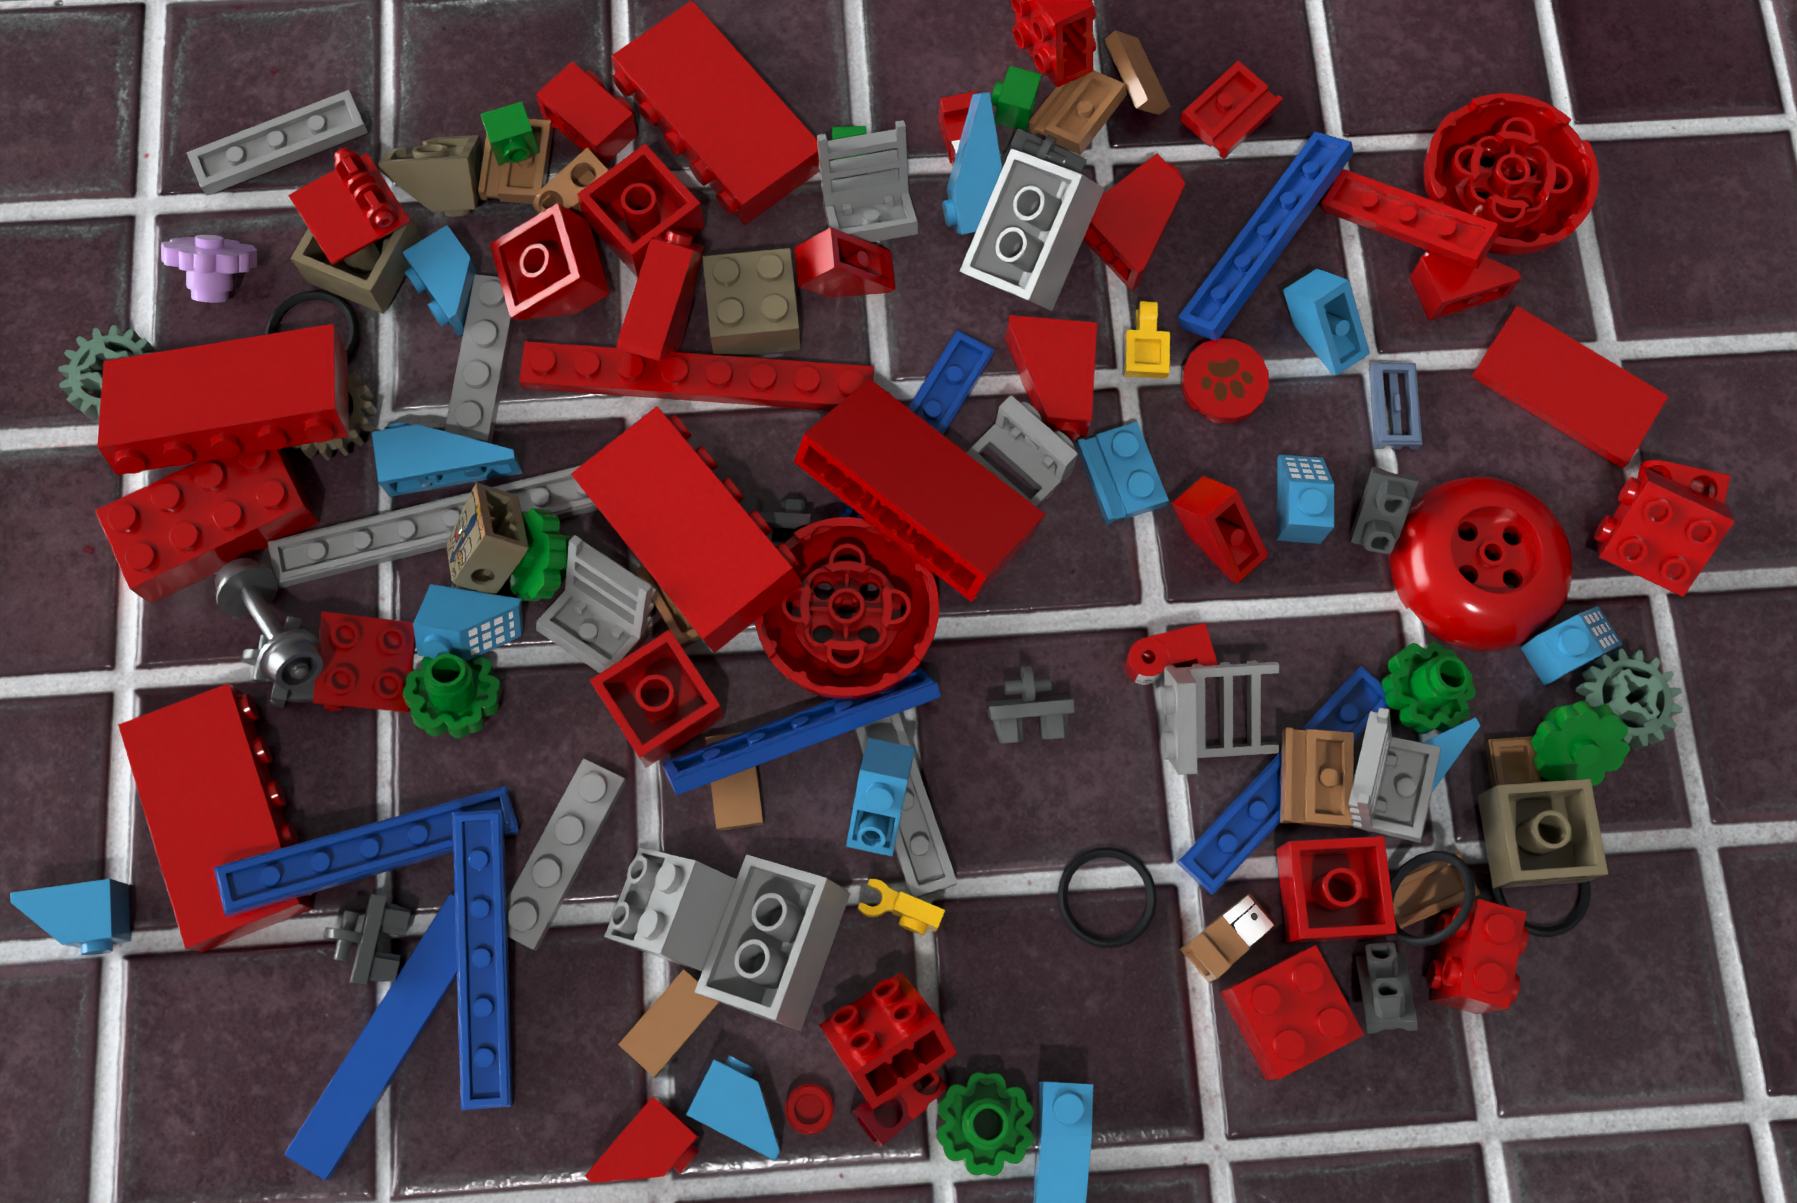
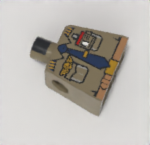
(486, 541)

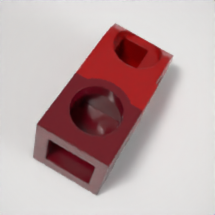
(897, 1113)

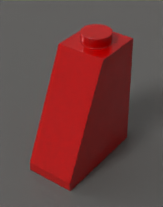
(1134, 218)
(662, 297)
(1056, 369)

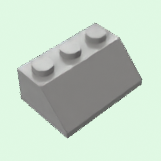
(1032, 228)
(773, 941)

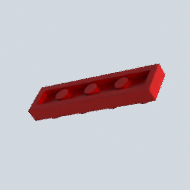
(1411, 218)

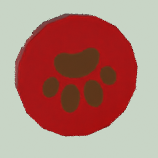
(1224, 380)

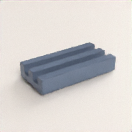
(1396, 439)

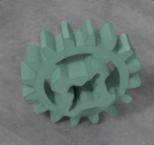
(86, 365)
(1650, 695)

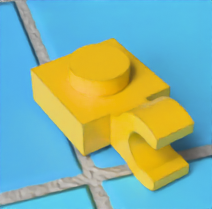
(1146, 348)
(913, 913)

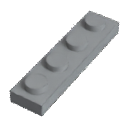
(276, 142)
(481, 362)
(918, 837)
(561, 852)

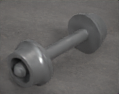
(288, 656)

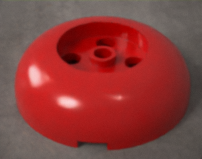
(1539, 174)
(1487, 611)
(902, 614)

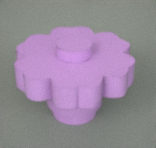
(209, 264)

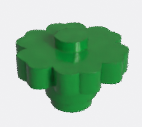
(546, 559)
(1428, 687)
(452, 694)
(1579, 743)
(985, 1124)

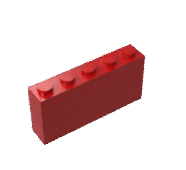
(716, 113)
(223, 399)
(919, 488)
(689, 527)
(208, 806)

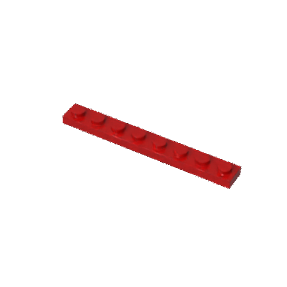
(689, 376)

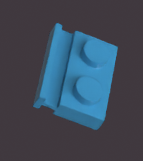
(1122, 473)

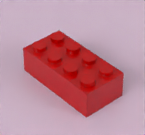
(203, 520)

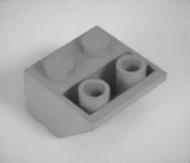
(670, 907)

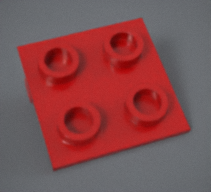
(349, 206)
(363, 662)

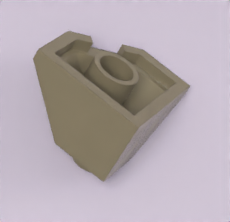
(439, 173)

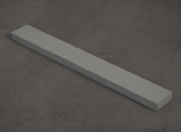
(409, 530)

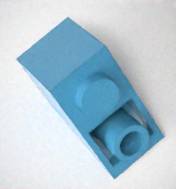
(446, 274)
(880, 796)

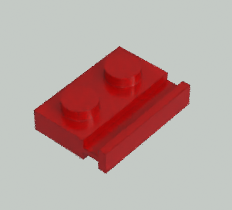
(1230, 109)

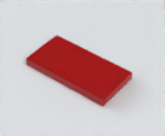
(1570, 387)

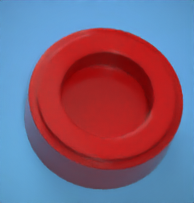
(809, 1109)

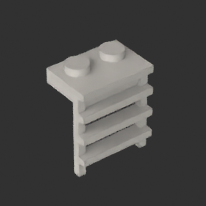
(869, 204)
(1028, 447)
(601, 610)
(1185, 713)
(1392, 782)

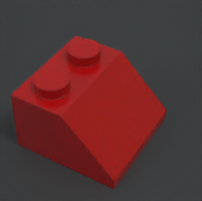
(549, 266)

